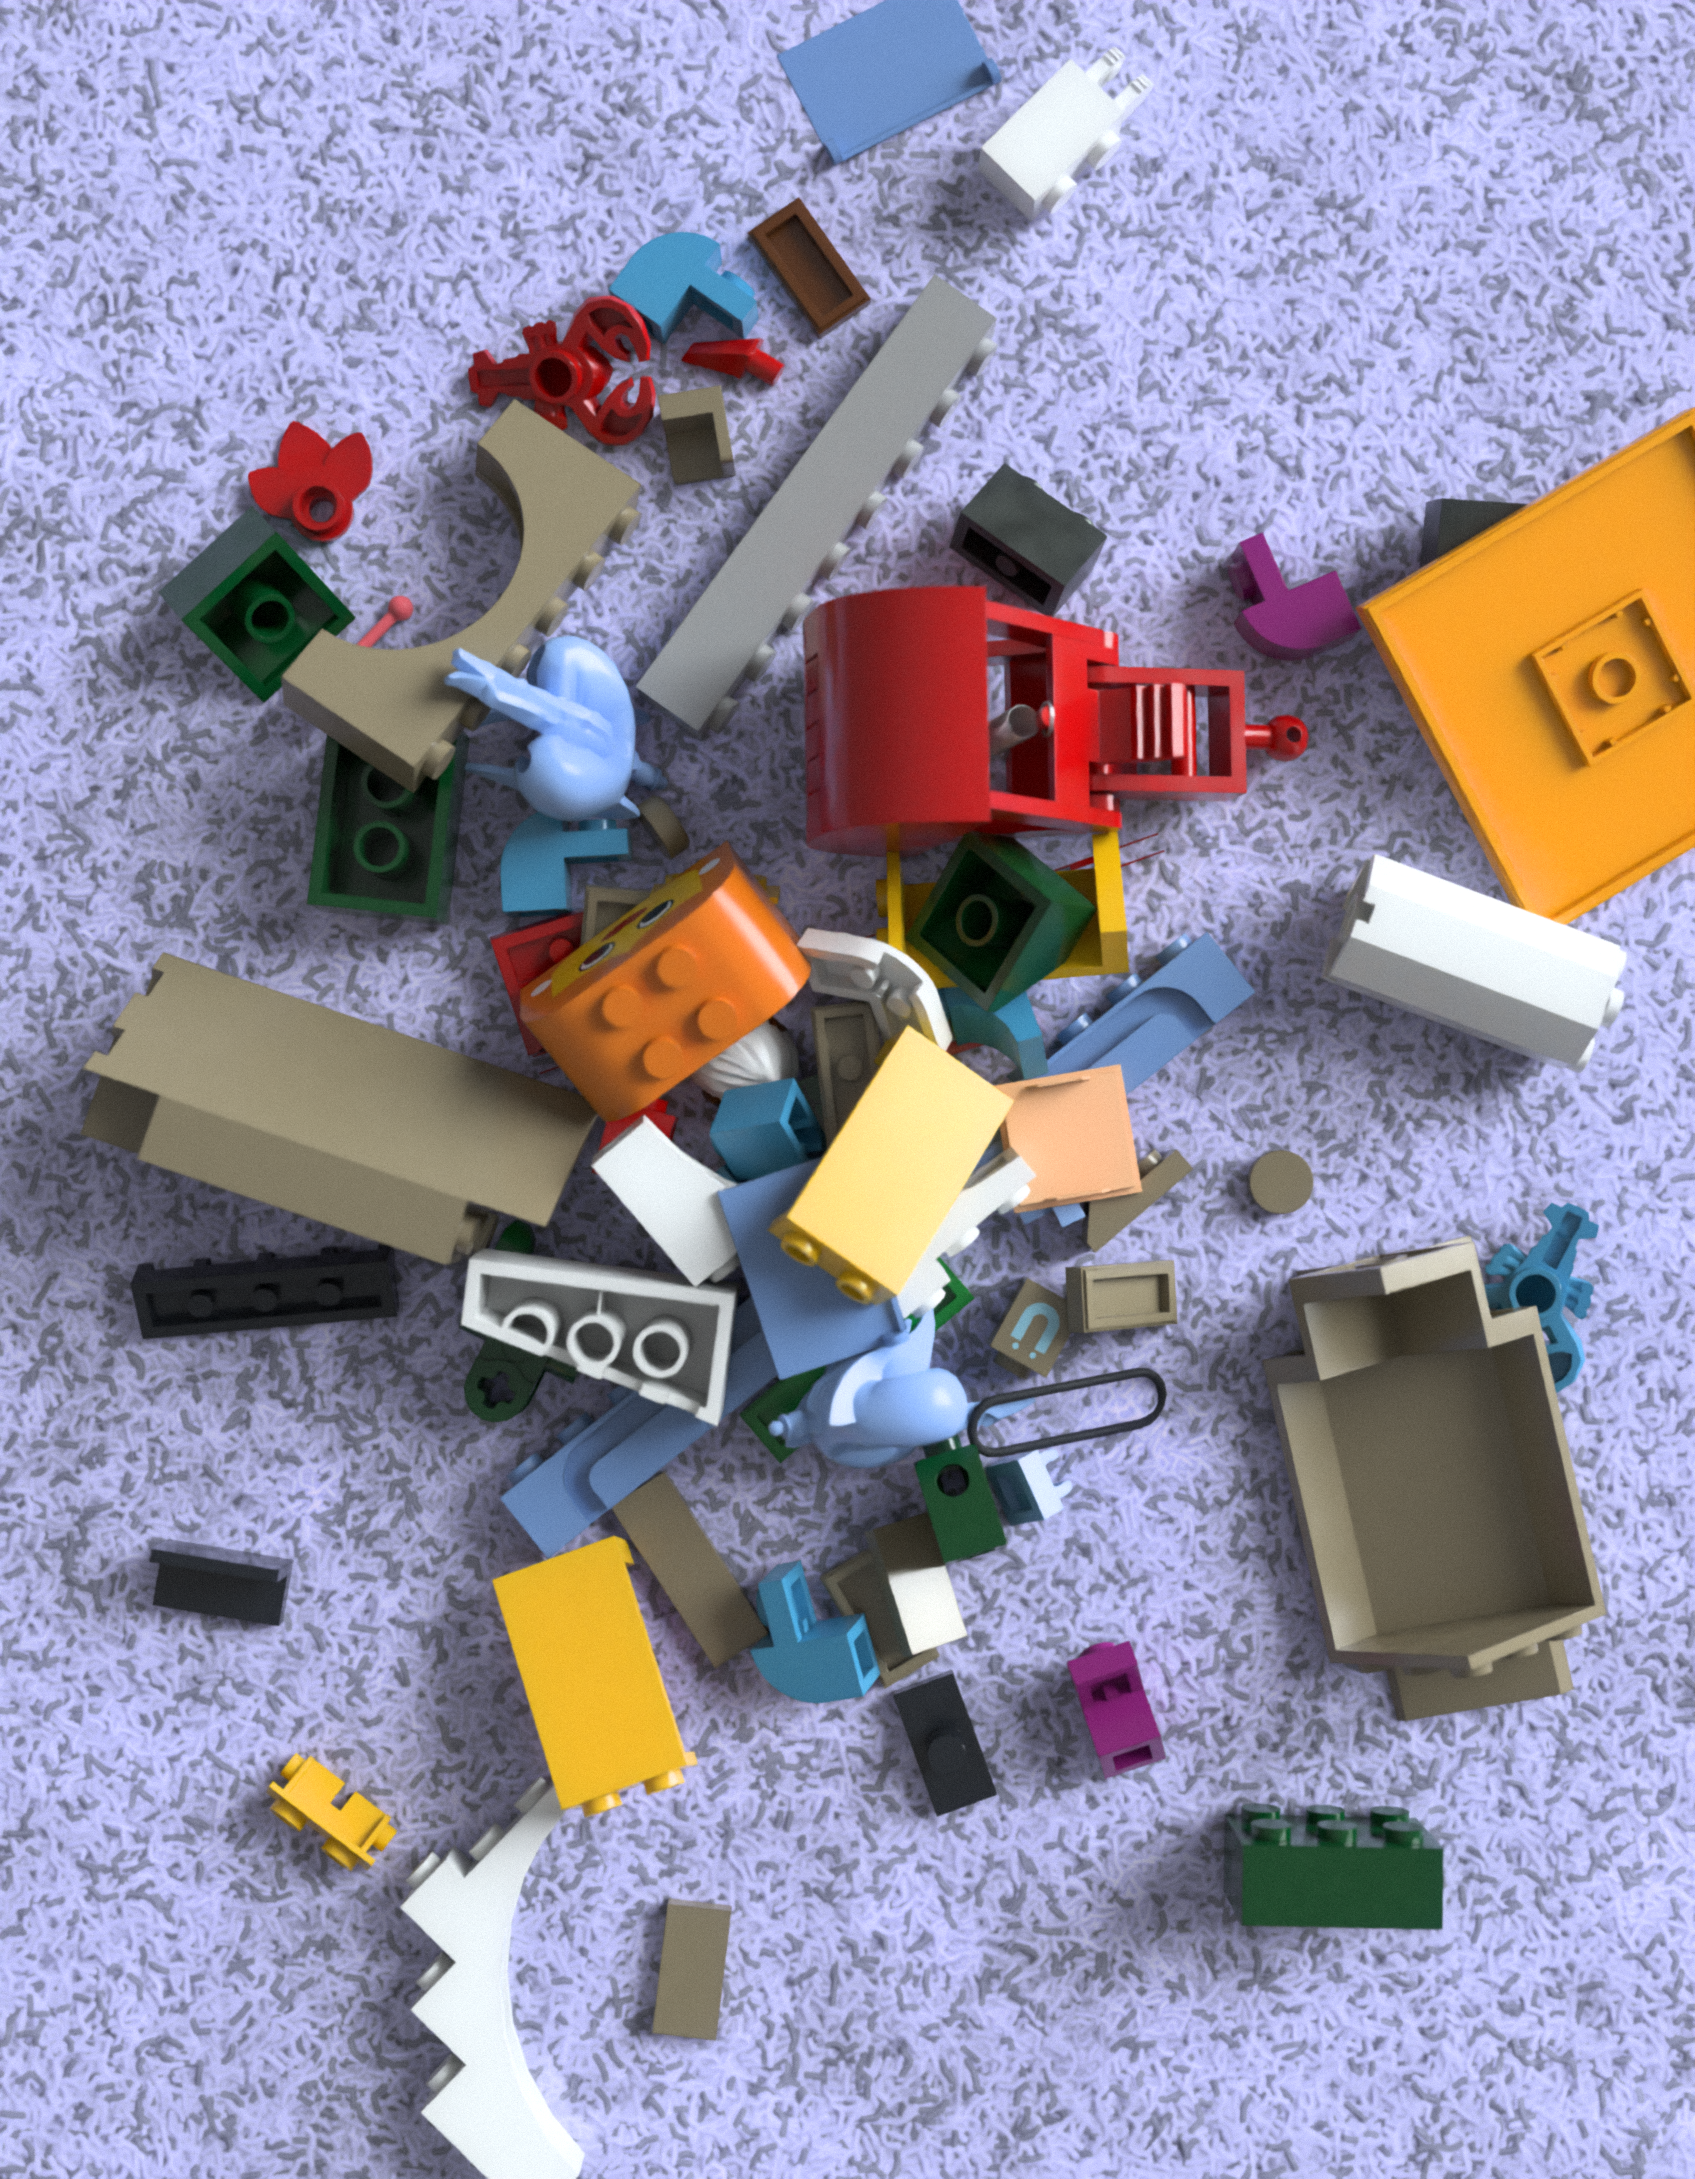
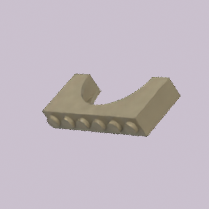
(394, 701)

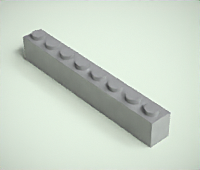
(819, 508)

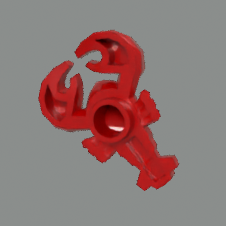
(576, 372)

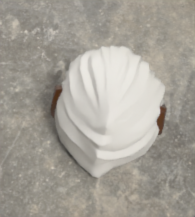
(755, 1059)

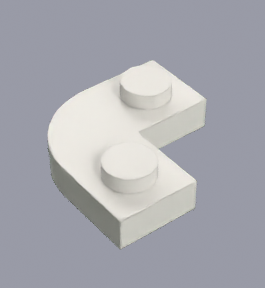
(880, 975)

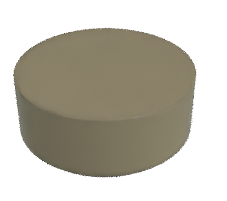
(663, 826)
(1280, 1182)

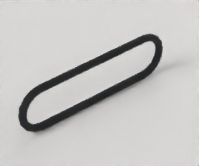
(1062, 1387)

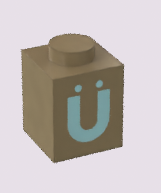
(1030, 1330)

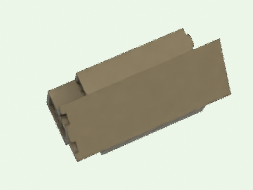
(331, 1114)
(1433, 1482)

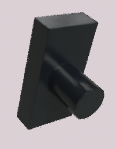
(944, 1743)

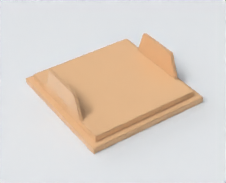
(1072, 1136)

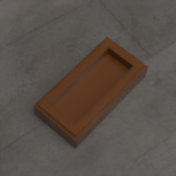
(809, 268)

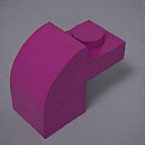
(1286, 621)
(1116, 1708)

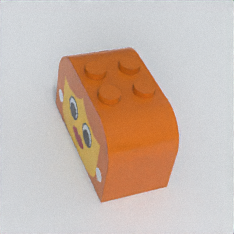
(667, 986)

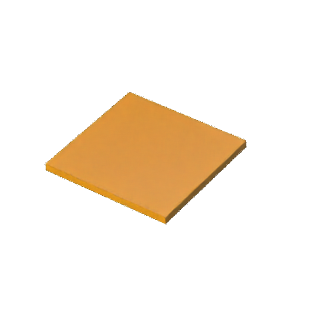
(1564, 675)

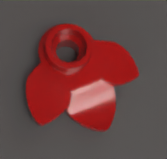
(311, 474)

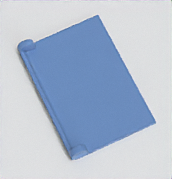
(886, 72)
(799, 1304)

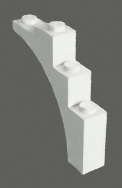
(683, 1213)
(488, 2097)

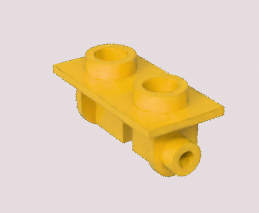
(308, 1802)

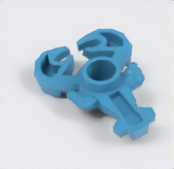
(1546, 1282)

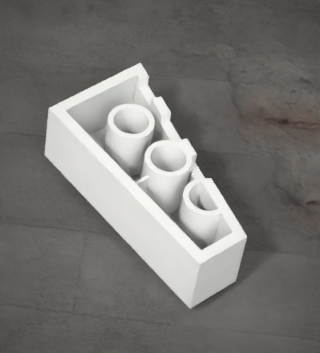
(611, 1323)

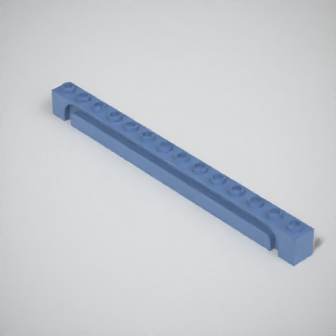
(639, 1436)

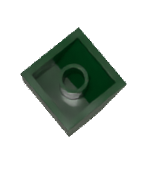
(254, 602)
(998, 919)

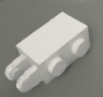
(1060, 134)

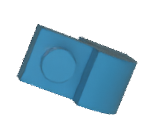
(682, 271)
(539, 857)
(808, 1656)

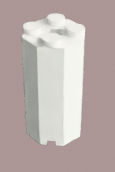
(1475, 964)

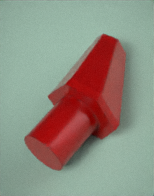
(735, 359)

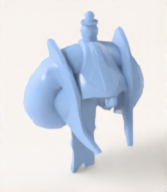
(584, 724)
(884, 1405)

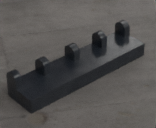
(265, 1292)

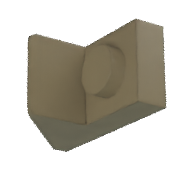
(1111, 1215)

